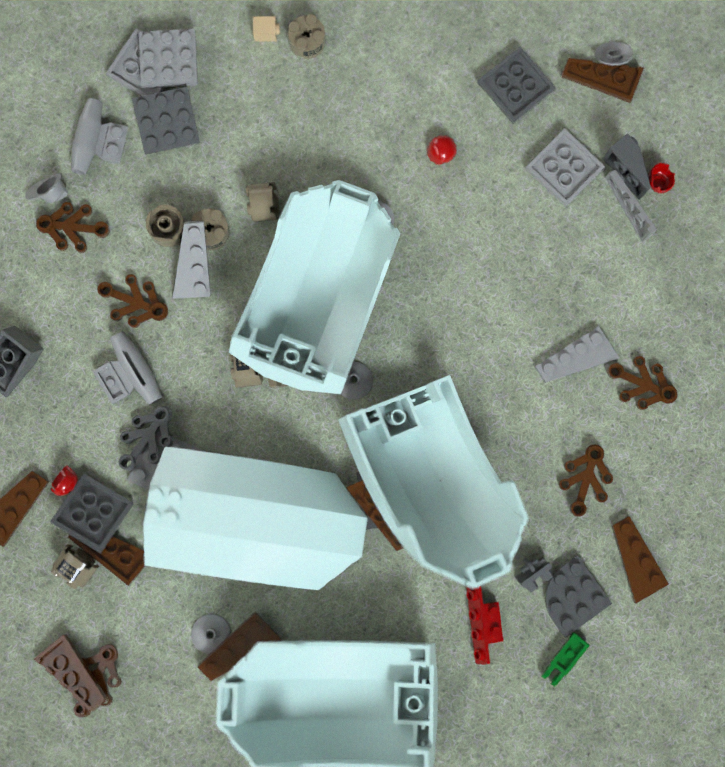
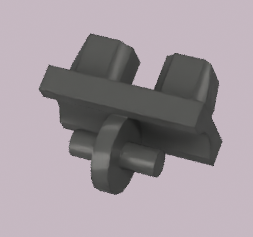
(533, 570)

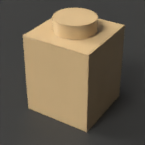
(265, 28)

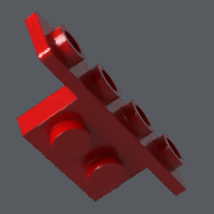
(485, 624)

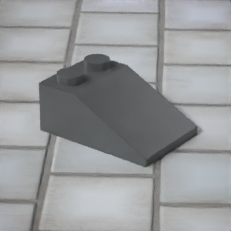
(627, 160)
(17, 358)

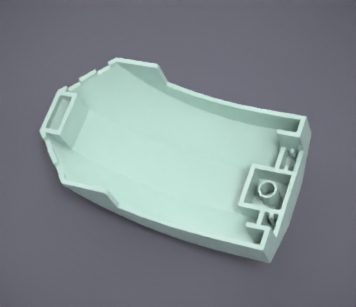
(317, 288)
(250, 520)
(453, 526)
(332, 704)

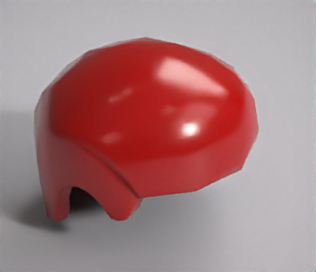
(441, 149)
(661, 178)
(64, 481)

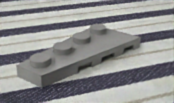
(631, 207)
(192, 268)
(580, 355)

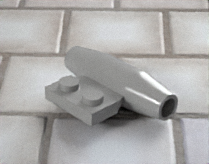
(93, 138)
(127, 373)

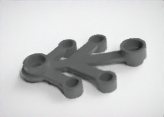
(147, 436)

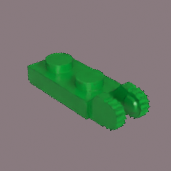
(566, 658)

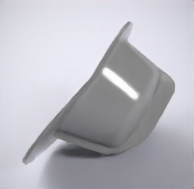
(48, 189)

